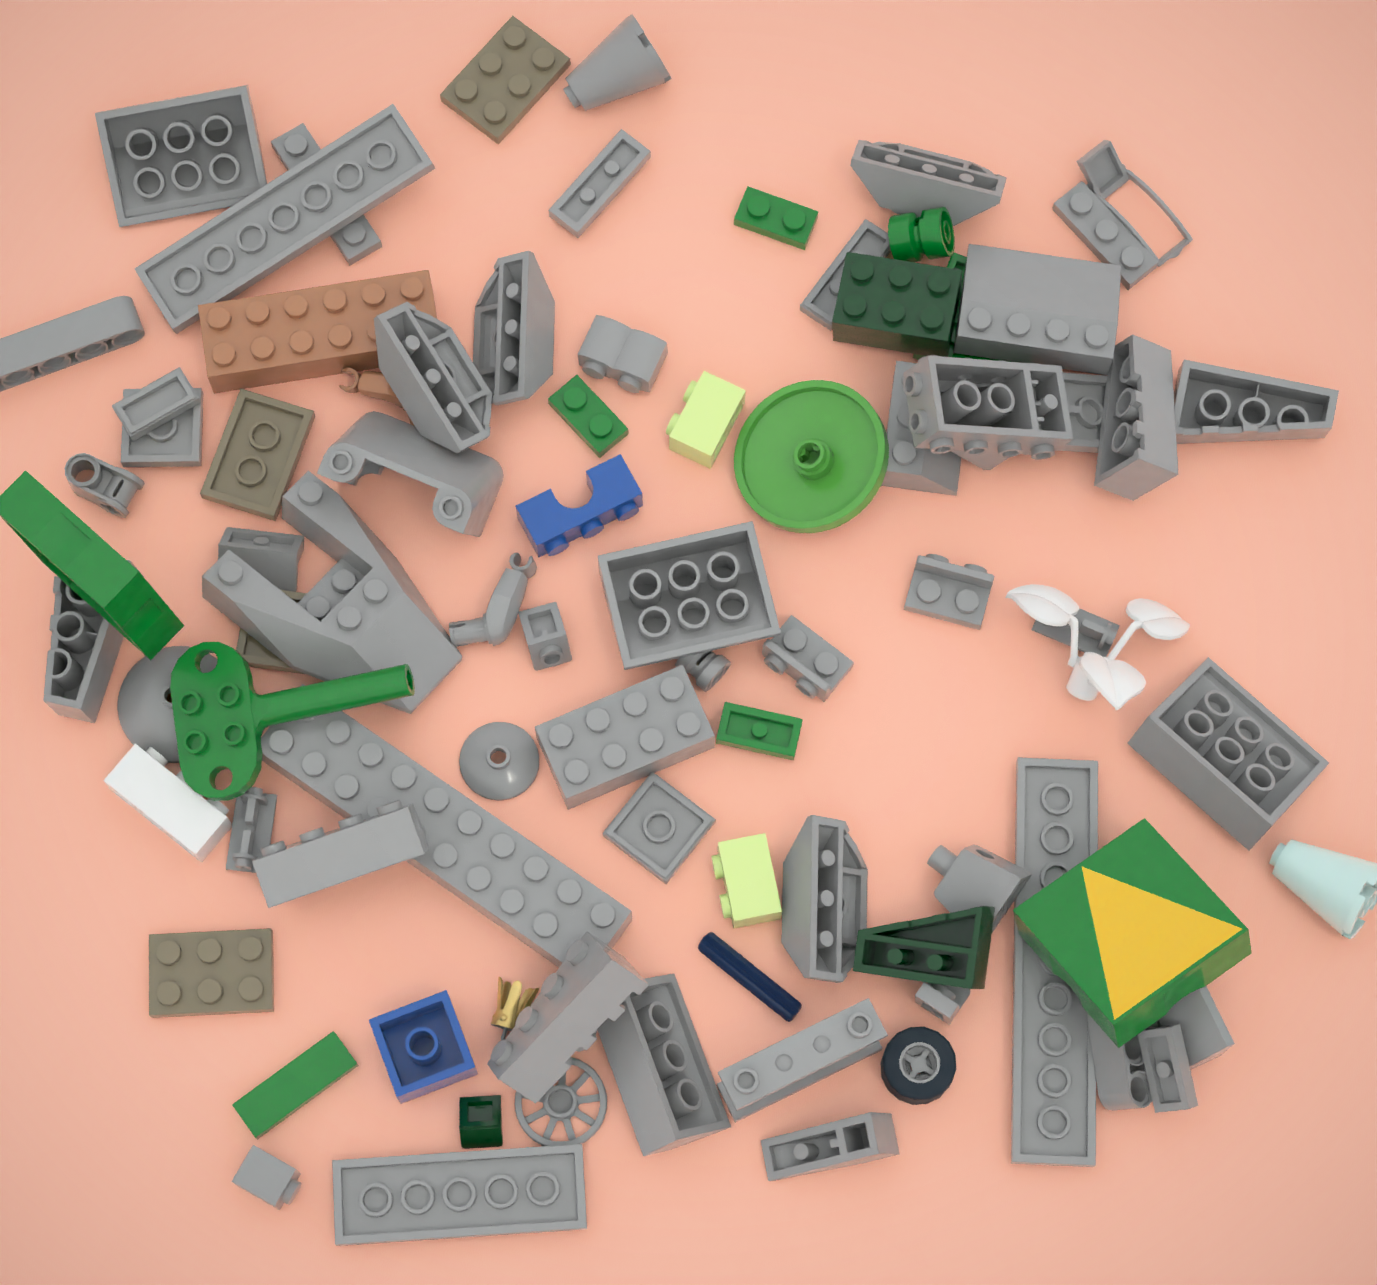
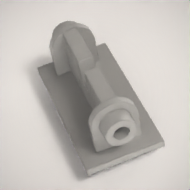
(1094, 633)
(250, 828)

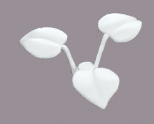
(1092, 672)

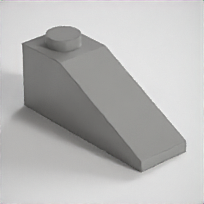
(830, 1146)

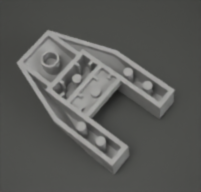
(354, 618)

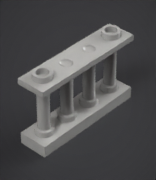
(801, 1060)

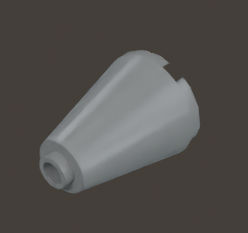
(616, 68)

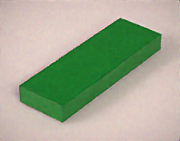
(295, 1085)

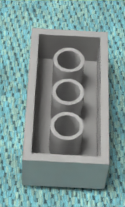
(625, 736)

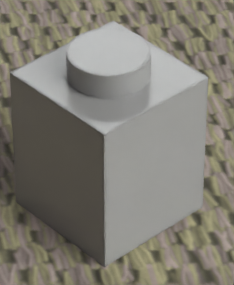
(268, 1178)

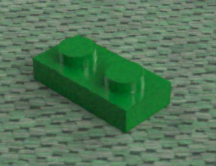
(776, 218)
(588, 416)
(759, 731)

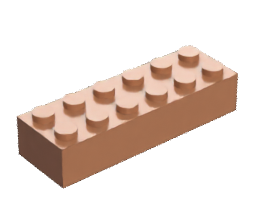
(303, 330)

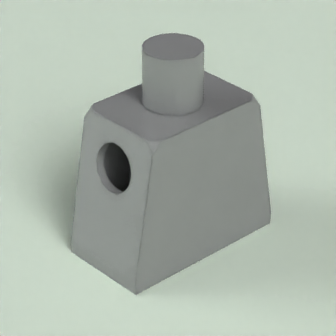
(977, 880)

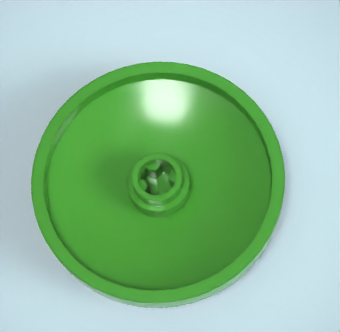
(811, 456)

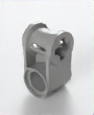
(108, 488)

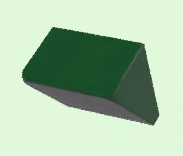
(480, 1121)

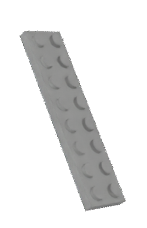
(285, 217)

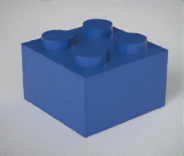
(423, 1047)

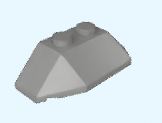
(920, 180)
(514, 329)
(433, 377)
(823, 899)

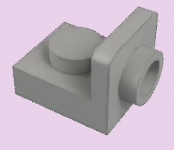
(545, 636)
(942, 1000)

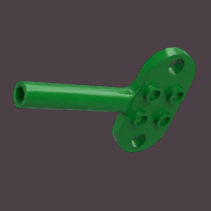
(223, 718)

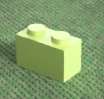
(706, 419)
(747, 880)

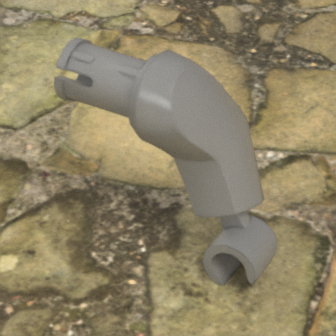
(501, 610)

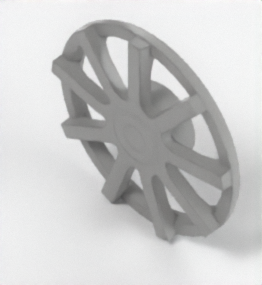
(561, 1104)

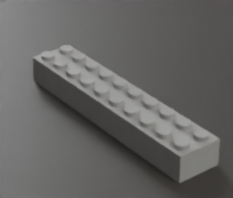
(468, 846)

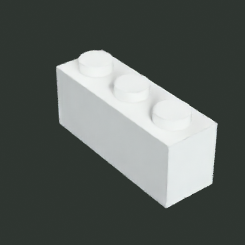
(169, 801)

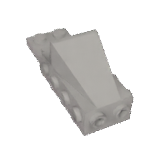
(1002, 409)

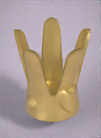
(509, 1005)

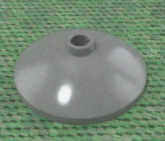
(143, 701)

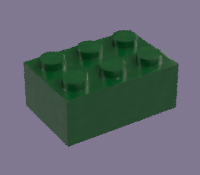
(896, 305)

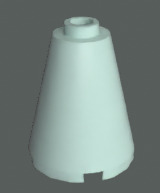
(1329, 882)

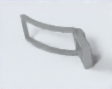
(1107, 174)

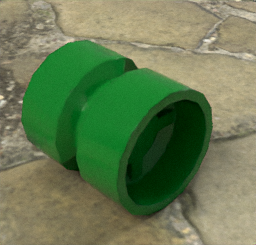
(919, 236)

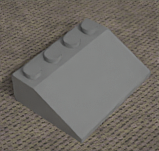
(181, 154)
(1038, 309)
(688, 595)
(1227, 753)

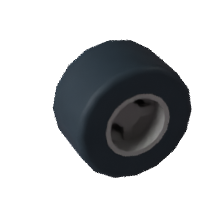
(926, 1053)

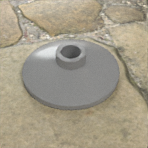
(504, 779)

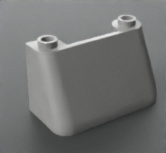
(464, 480)

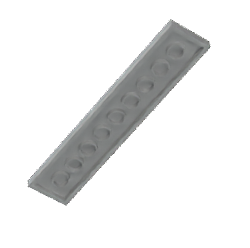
(1050, 1028)

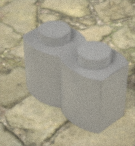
(622, 354)

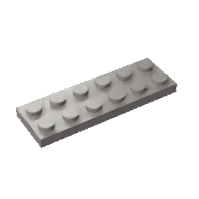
(459, 1195)

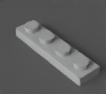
(354, 239)

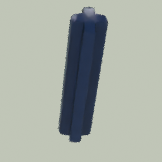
(749, 976)

